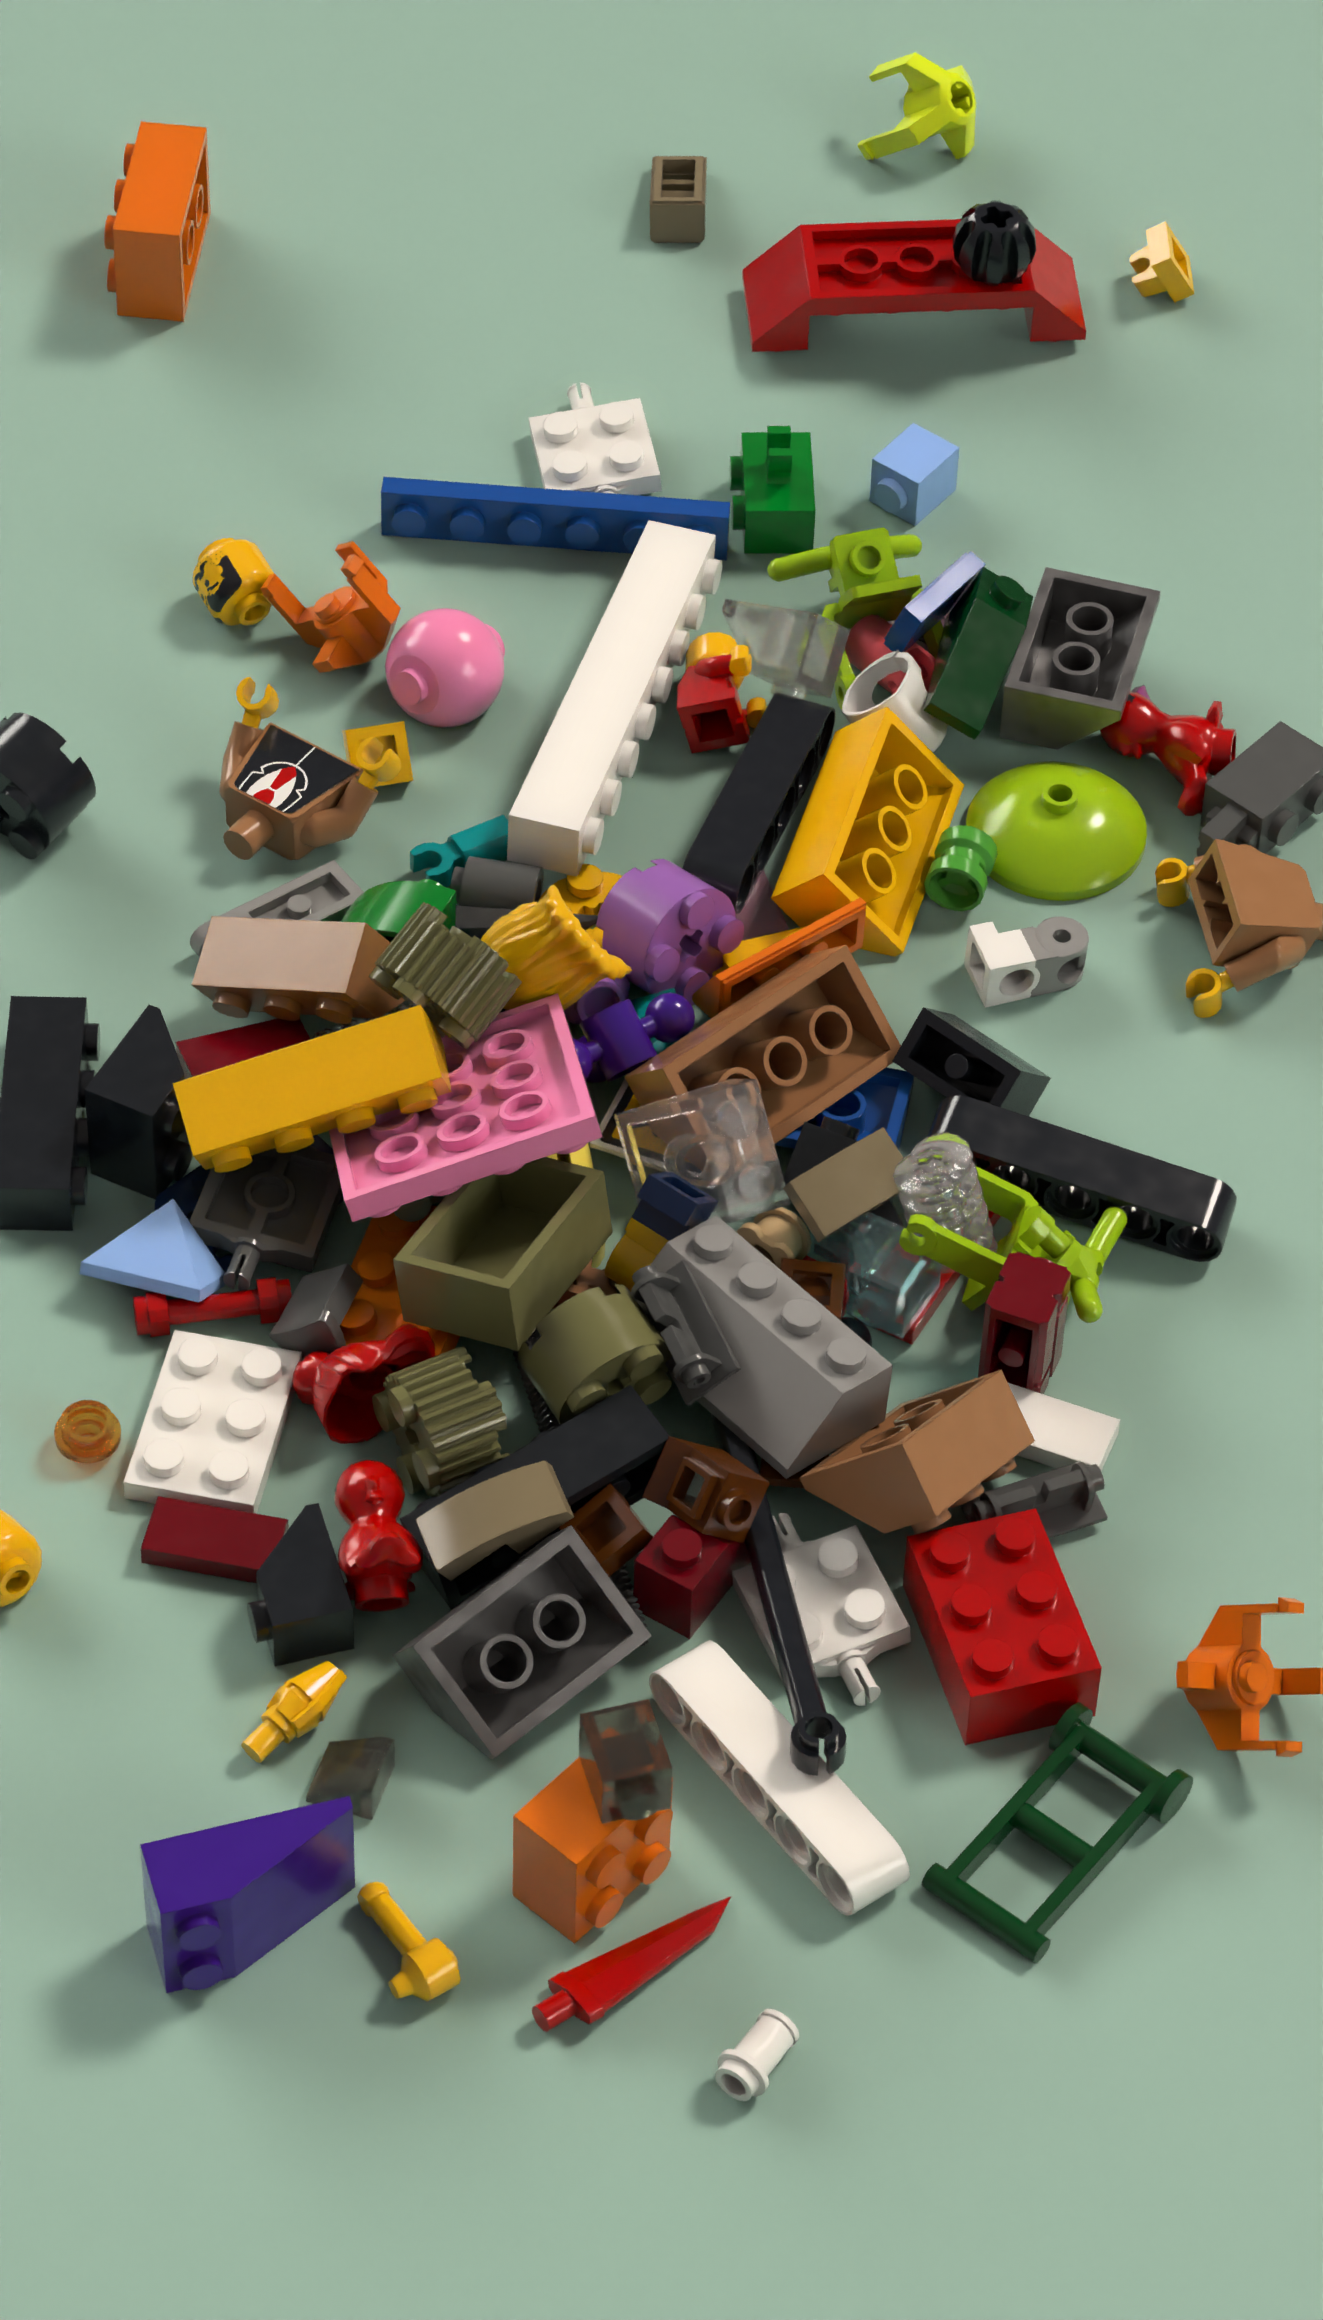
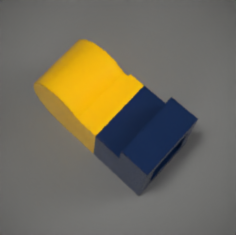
(664, 1212)

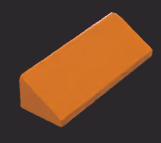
(834, 930)

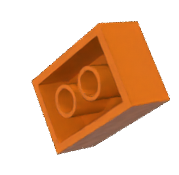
(159, 221)

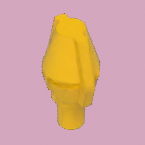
(295, 1709)

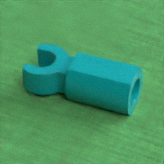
(483, 841)

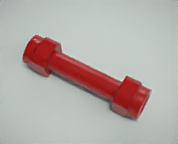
(155, 1313)

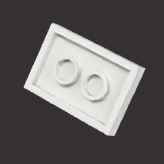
(213, 1423)

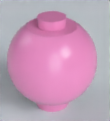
(445, 667)

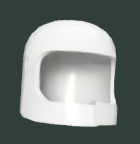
(905, 703)

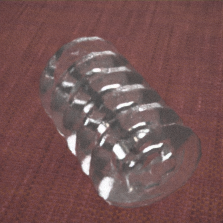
(945, 1186)

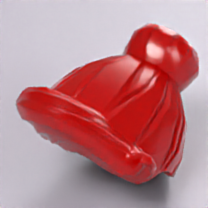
(346, 1380)

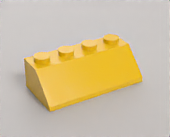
(870, 831)
(313, 1088)

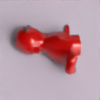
(1186, 745)
(376, 1549)

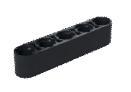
(761, 796)
(1084, 1176)

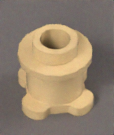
(778, 1235)

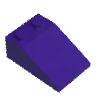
(243, 1889)

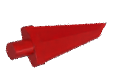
(611, 1977)

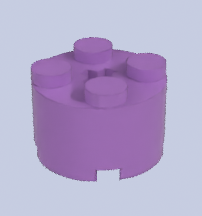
(668, 928)

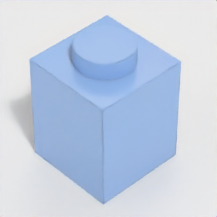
(914, 474)

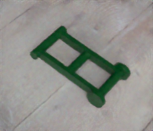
(1071, 1737)

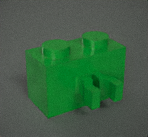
(775, 490)

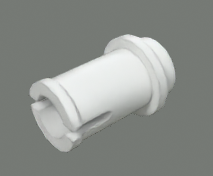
(746, 2068)

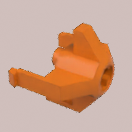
(346, 624)
(1233, 1678)

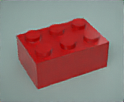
(1000, 1625)

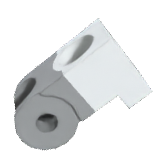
(1025, 960)

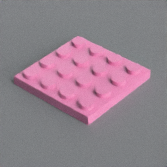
(510, 1103)

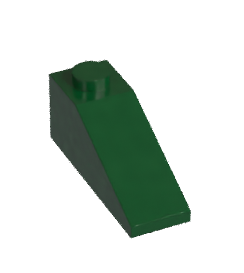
(977, 651)

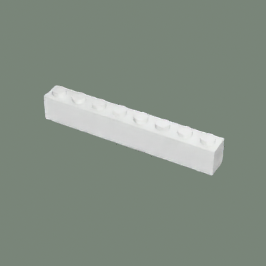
(613, 699)

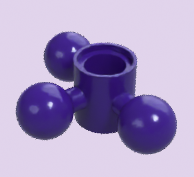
(620, 1041)

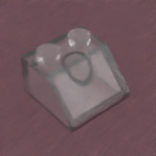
(713, 1141)

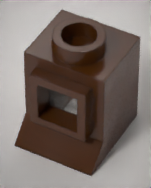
(706, 1489)

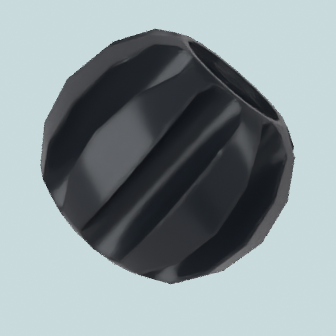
(994, 243)

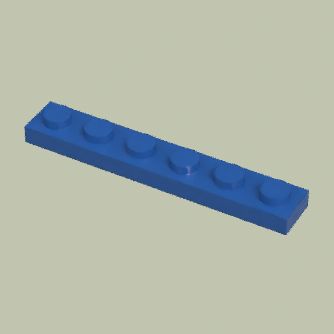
(540, 515)

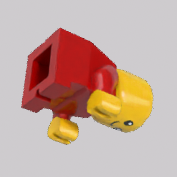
(710, 696)

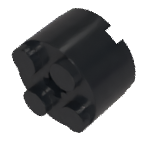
(38, 784)

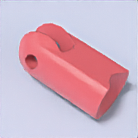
(866, 646)

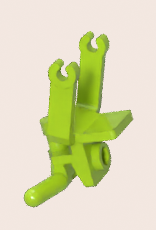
(867, 581)
(1031, 1233)

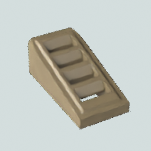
(678, 199)

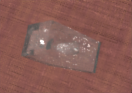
(789, 646)

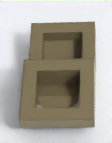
(846, 1184)
(503, 1510)

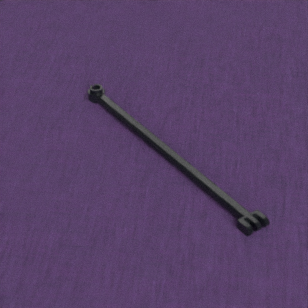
(787, 1631)

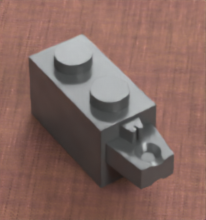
(1264, 792)

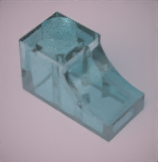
(883, 1280)

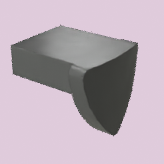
(316, 1311)

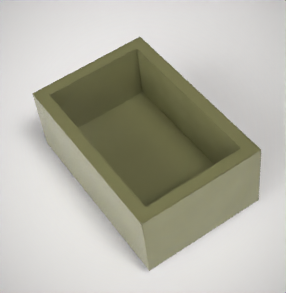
(503, 1251)

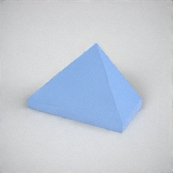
(160, 1257)

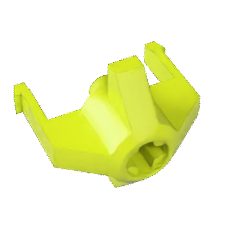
(933, 105)

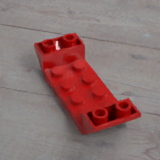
(895, 271)

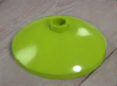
(1060, 830)

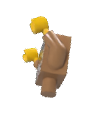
(289, 790)
(1251, 912)

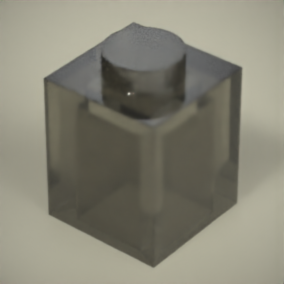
(625, 1761)

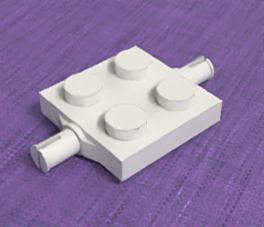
(596, 447)
(841, 1604)

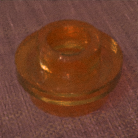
(83, 1419)

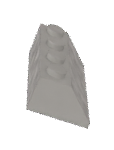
(802, 1373)

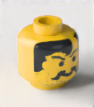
(231, 581)

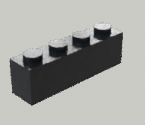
(44, 1112)
(606, 1444)

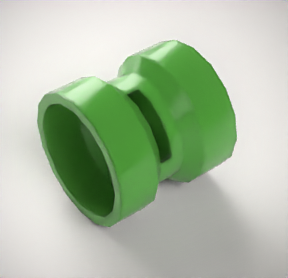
(961, 868)

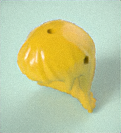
(550, 952)

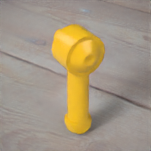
(426, 1966)

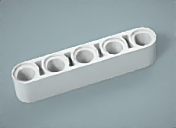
(749, 1750)

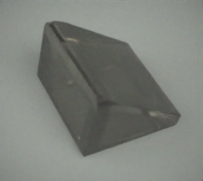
(355, 1770)

